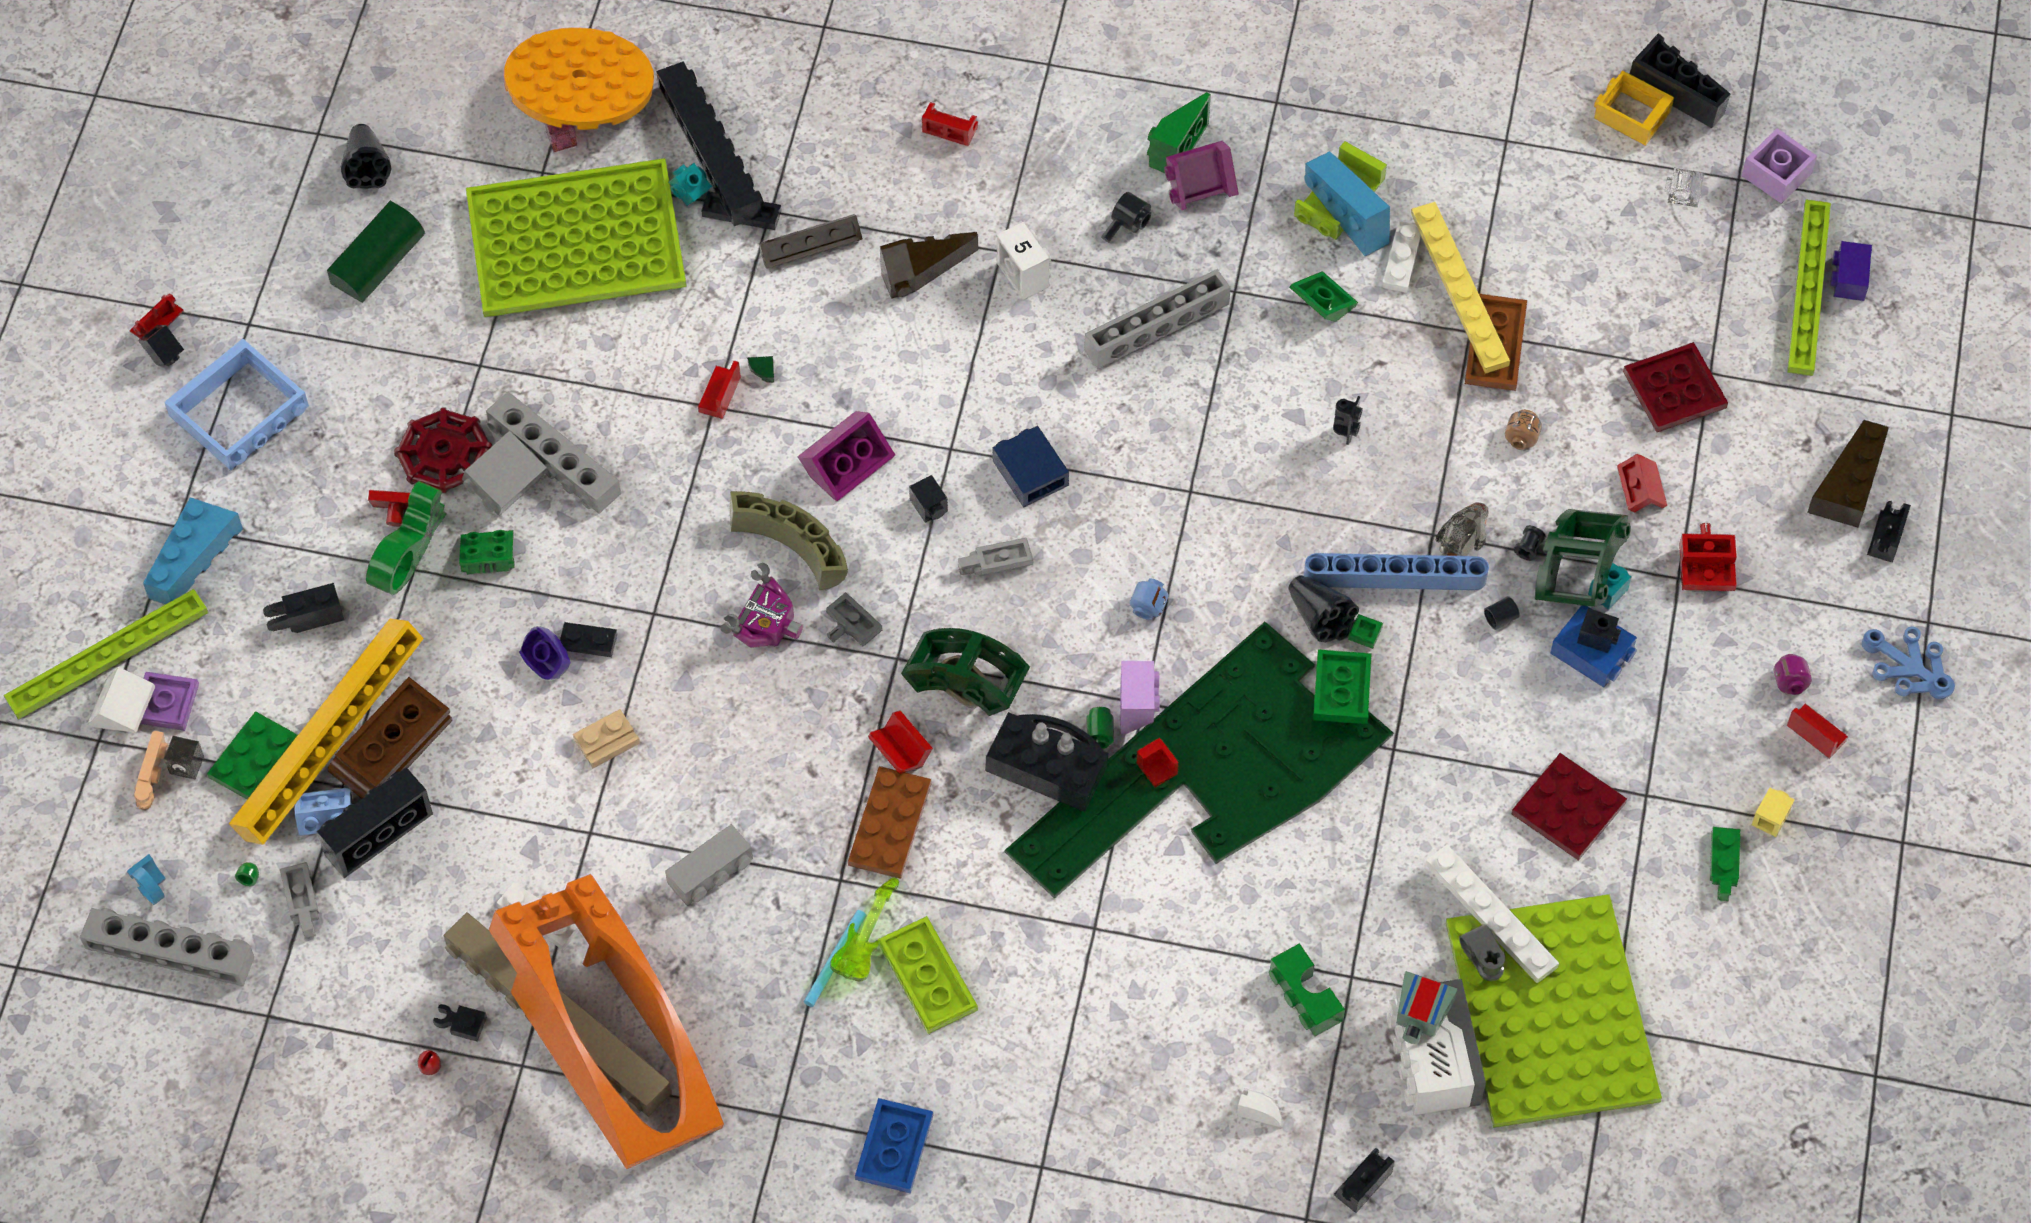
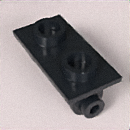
(1347, 418)

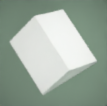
(122, 702)

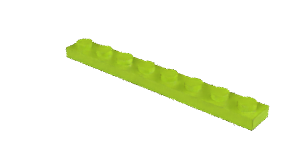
(1809, 288)
(105, 654)

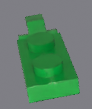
(1725, 860)

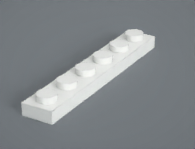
(1491, 911)

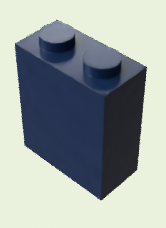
(1030, 466)

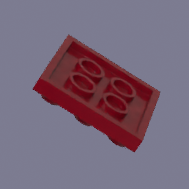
(1675, 387)
(1569, 806)

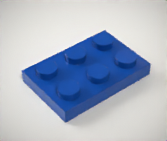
(894, 1145)

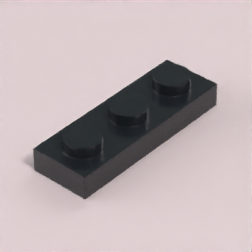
(714, 209)

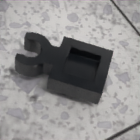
(464, 1023)

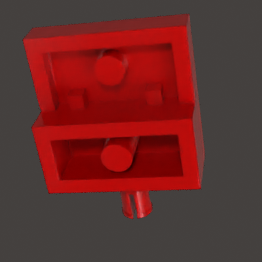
(1708, 561)

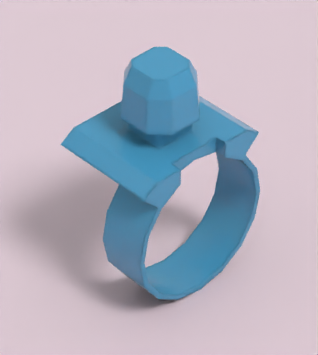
(148, 878)

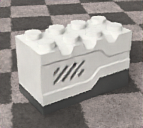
(1443, 1068)

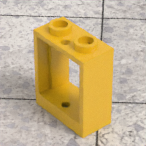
(1640, 91)

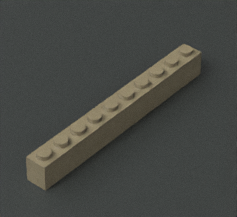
(622, 1067)

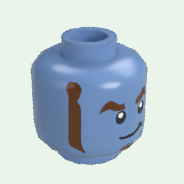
(1149, 599)

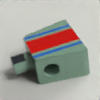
(1423, 1006)

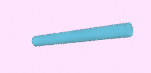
(826, 972)

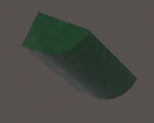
(375, 252)

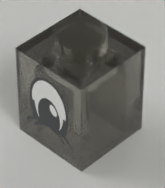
(184, 757)

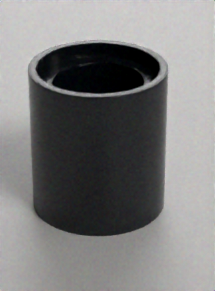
(1501, 612)

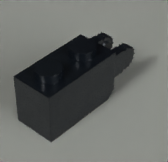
(305, 610)

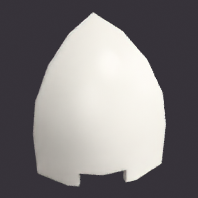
(1259, 1108)

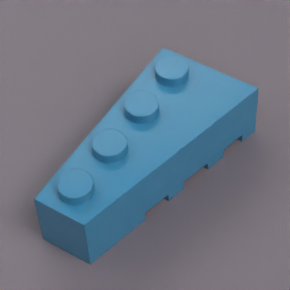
(1350, 202)
(189, 549)

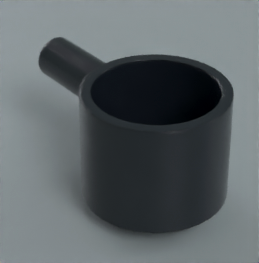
(1130, 213)

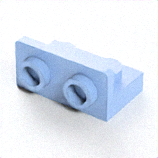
(318, 807)

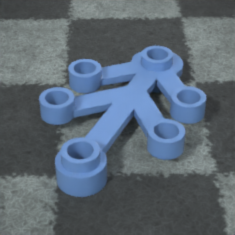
(1910, 665)

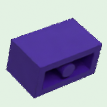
(1852, 270)

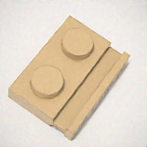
(606, 738)

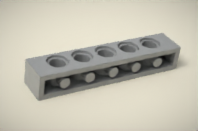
(1157, 318)
(604, 485)
(231, 969)

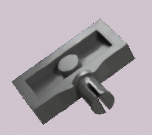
(852, 620)

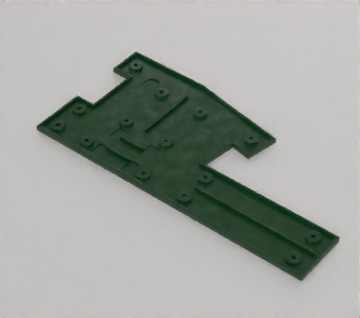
(1230, 783)

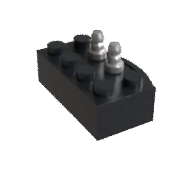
(1047, 758)

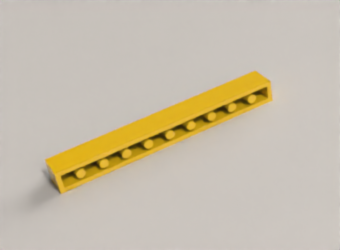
(326, 731)

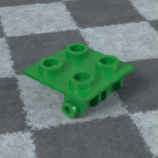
(486, 548)

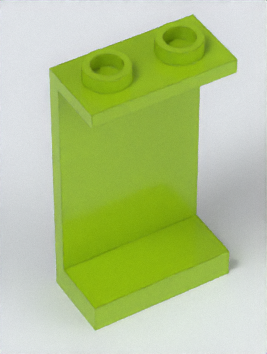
(1364, 166)

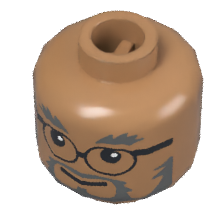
(1523, 429)

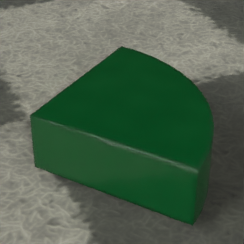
(762, 367)

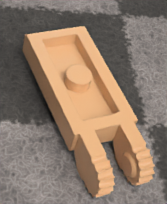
(150, 770)

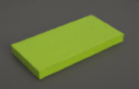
(927, 975)

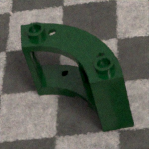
(1582, 524)
(959, 677)

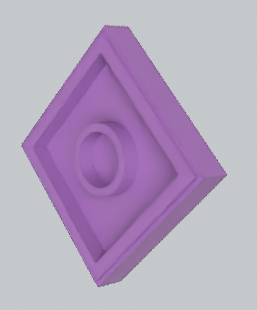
(170, 701)

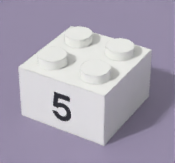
(1023, 260)

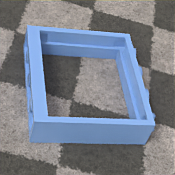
(215, 376)

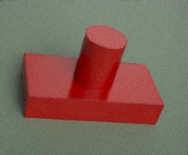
(394, 501)

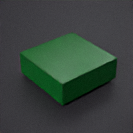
(1365, 631)

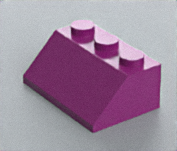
(847, 455)

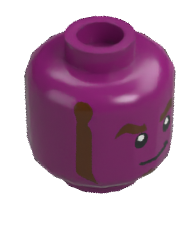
(1792, 674)

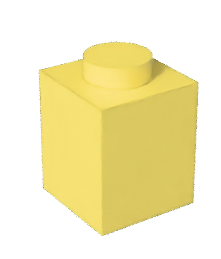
(1773, 811)

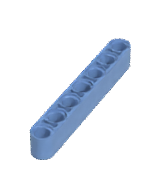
(1406, 564)

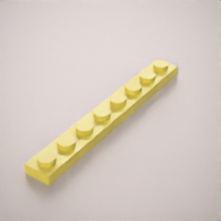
(1460, 287)

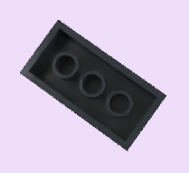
(374, 822)

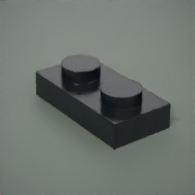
(588, 639)

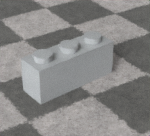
(709, 865)

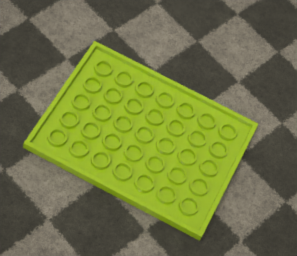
(575, 237)
(1573, 1036)

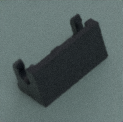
(1888, 532)
(1365, 1180)

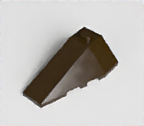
(911, 264)

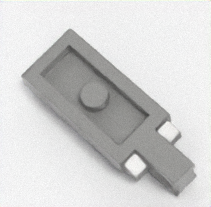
(997, 558)
(300, 897)

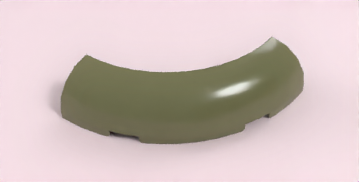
(793, 528)

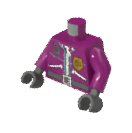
(765, 616)

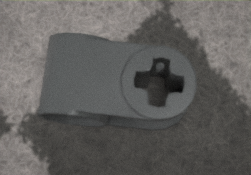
(1484, 952)

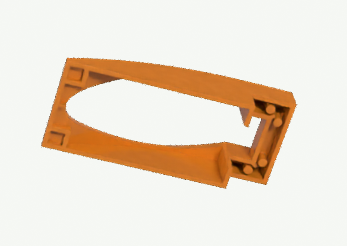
(520, 936)

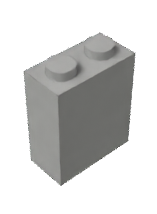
(503, 473)

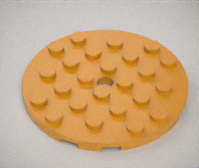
(545, 86)

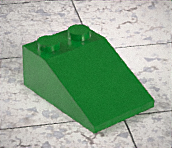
(1178, 131)

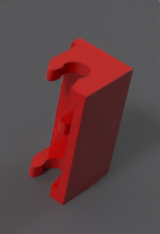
(948, 126)

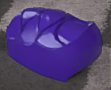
(544, 653)

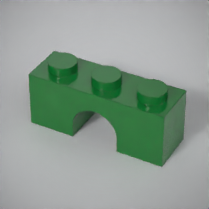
(1316, 1010)

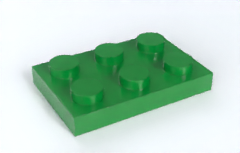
(1342, 686)
(251, 755)

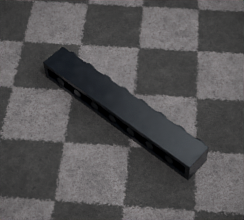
(709, 143)

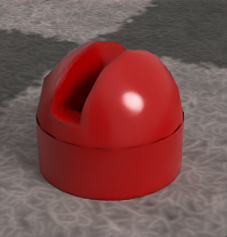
(433, 1064)

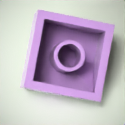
(1779, 165)
(1138, 695)

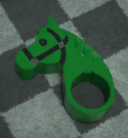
(403, 549)

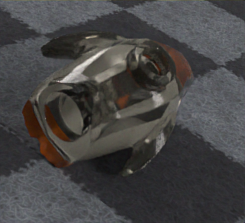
(1464, 531)

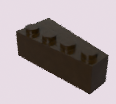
(1848, 483)

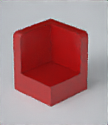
(1157, 762)

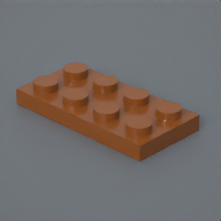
(1509, 321)
(889, 822)

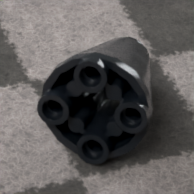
(364, 160)
(1323, 609)

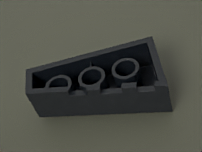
(1692, 91)

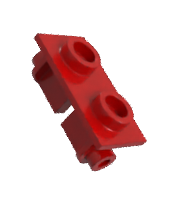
(161, 314)

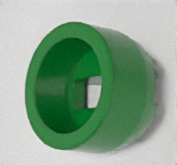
(247, 874)

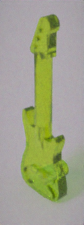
(854, 958)

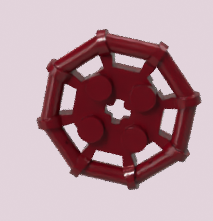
(445, 434)

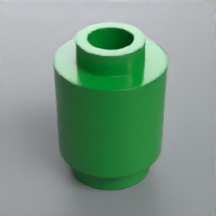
(1101, 726)

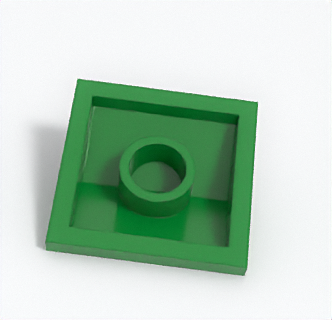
(1324, 296)

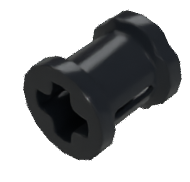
(1529, 543)

